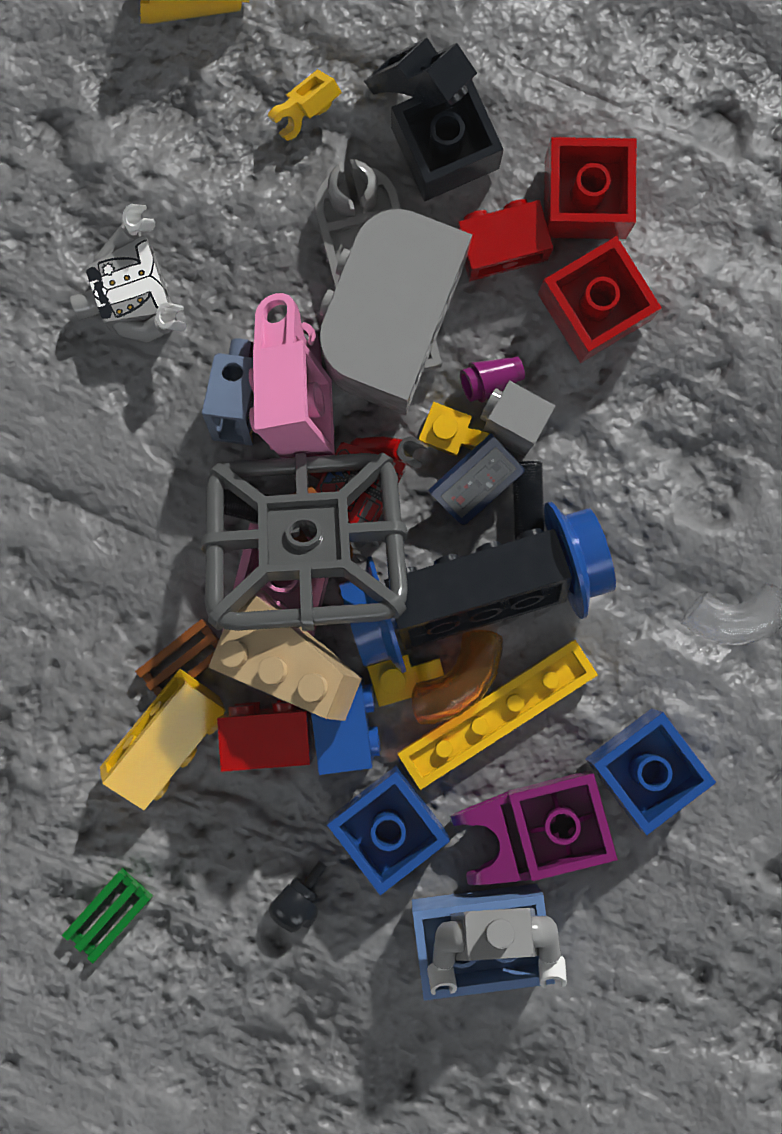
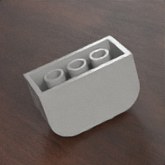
(390, 305)

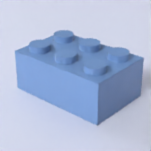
(476, 975)

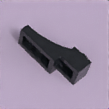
(424, 74)

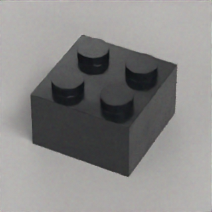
(446, 143)

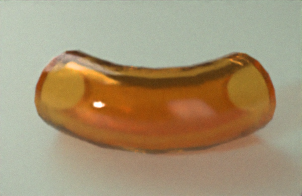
(465, 682)

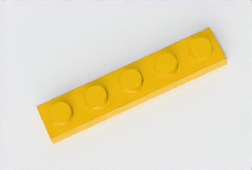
(497, 714)

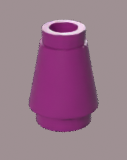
(484, 376)

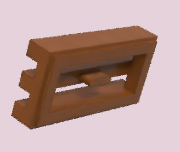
(153, 683)

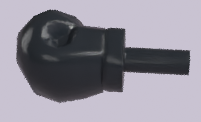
(295, 904)

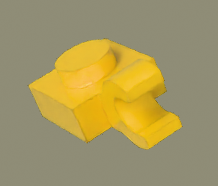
(307, 99)
(449, 430)
(394, 686)

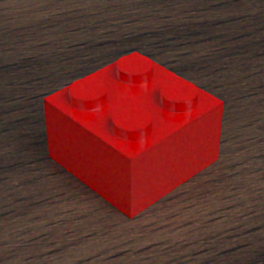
(590, 187)
(598, 299)
(265, 737)

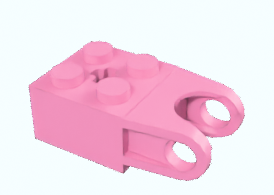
(290, 384)

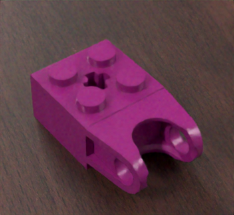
(523, 829)

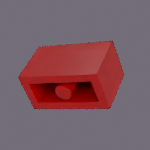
(506, 239)

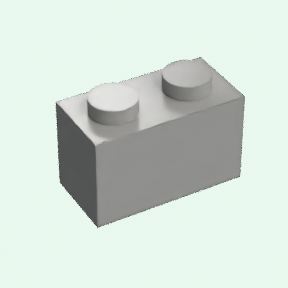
(516, 417)

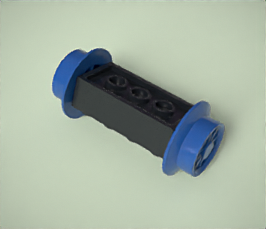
(491, 585)

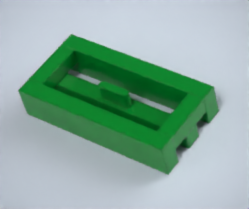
(83, 941)

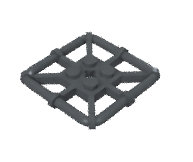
(287, 559)

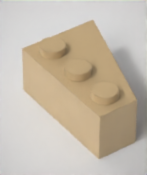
(287, 665)

